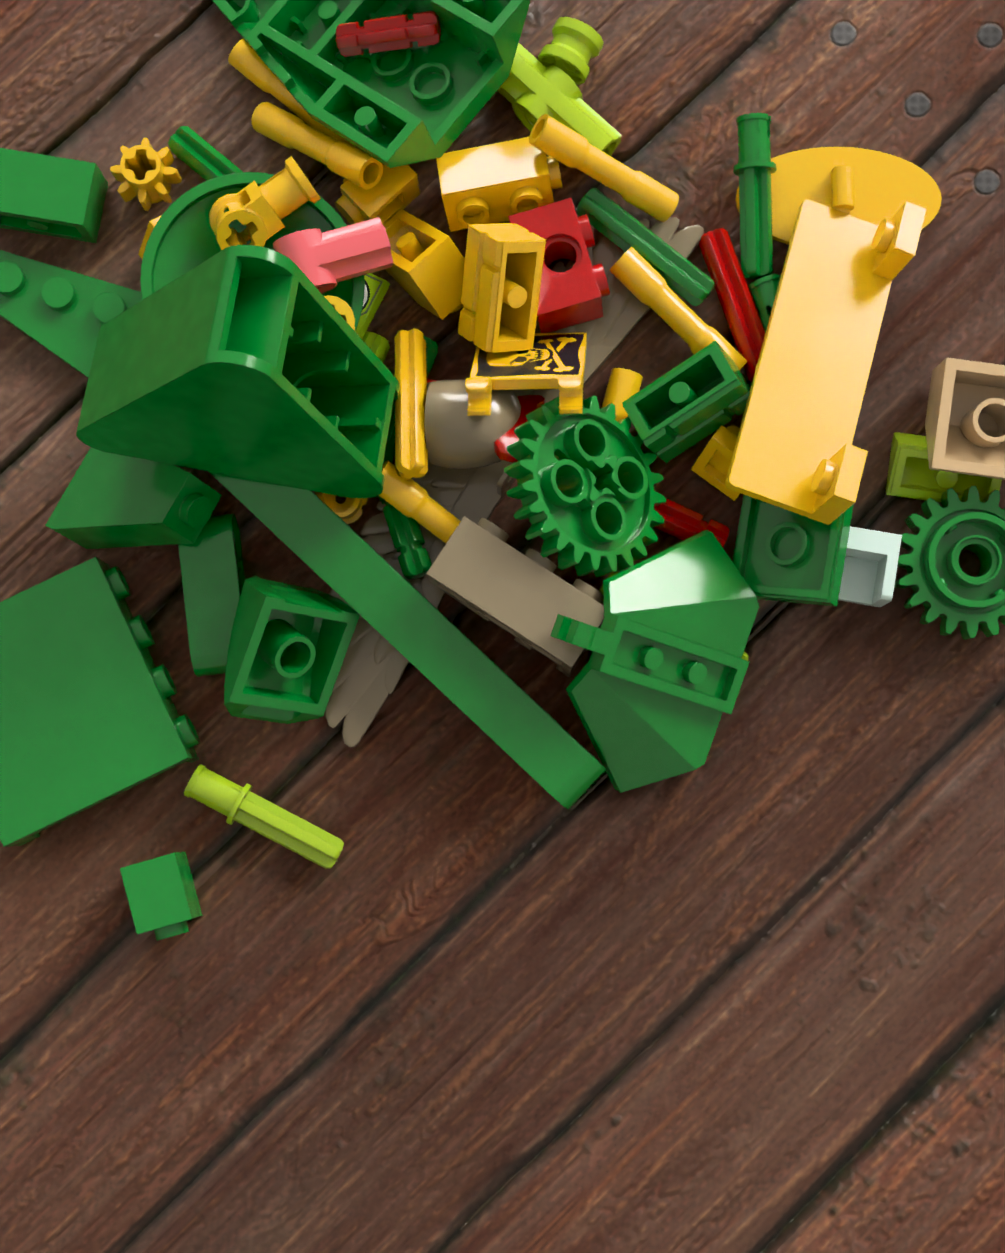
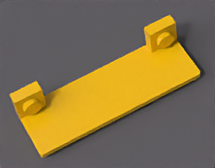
(818, 360)

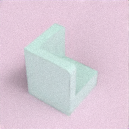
(870, 567)

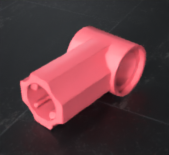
(338, 252)

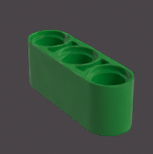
(211, 590)

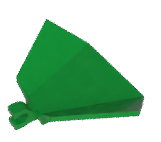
(662, 661)

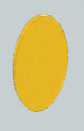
(850, 181)

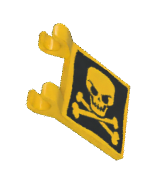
(552, 364)

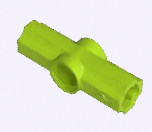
(550, 91)

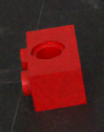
(570, 295)

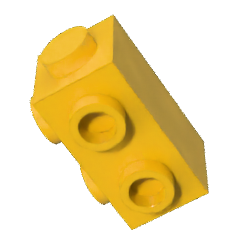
(495, 182)

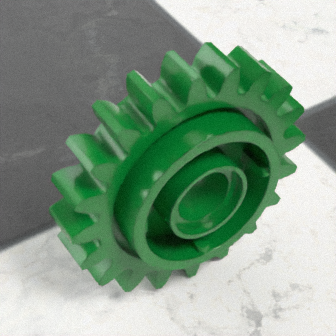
(935, 566)

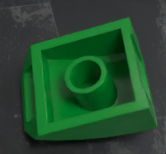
(285, 651)

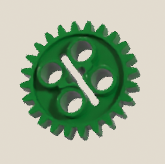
(585, 487)

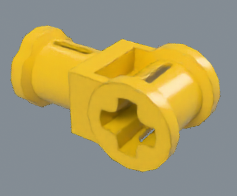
(261, 207)

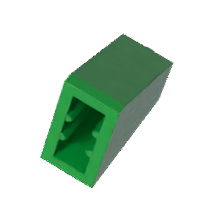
(132, 503)

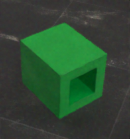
(161, 895)

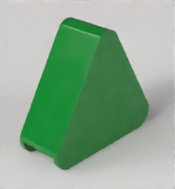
(242, 379)

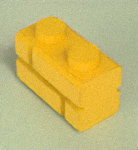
(501, 287)

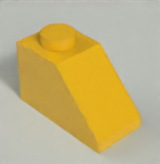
(425, 263)

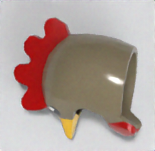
(472, 441)

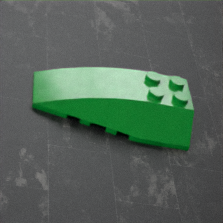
(386, 103)

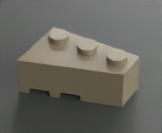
(514, 589)

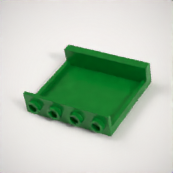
(80, 701)

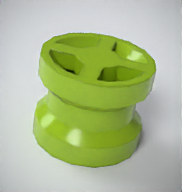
(572, 48)

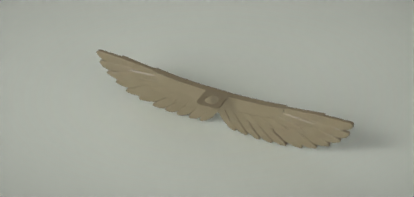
(371, 663)

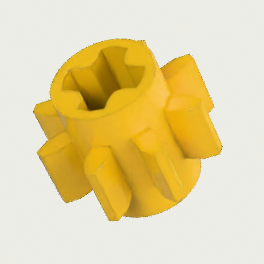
(135, 166)

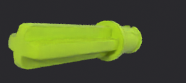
(263, 817)

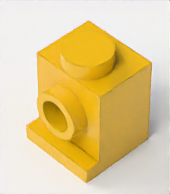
(393, 192)

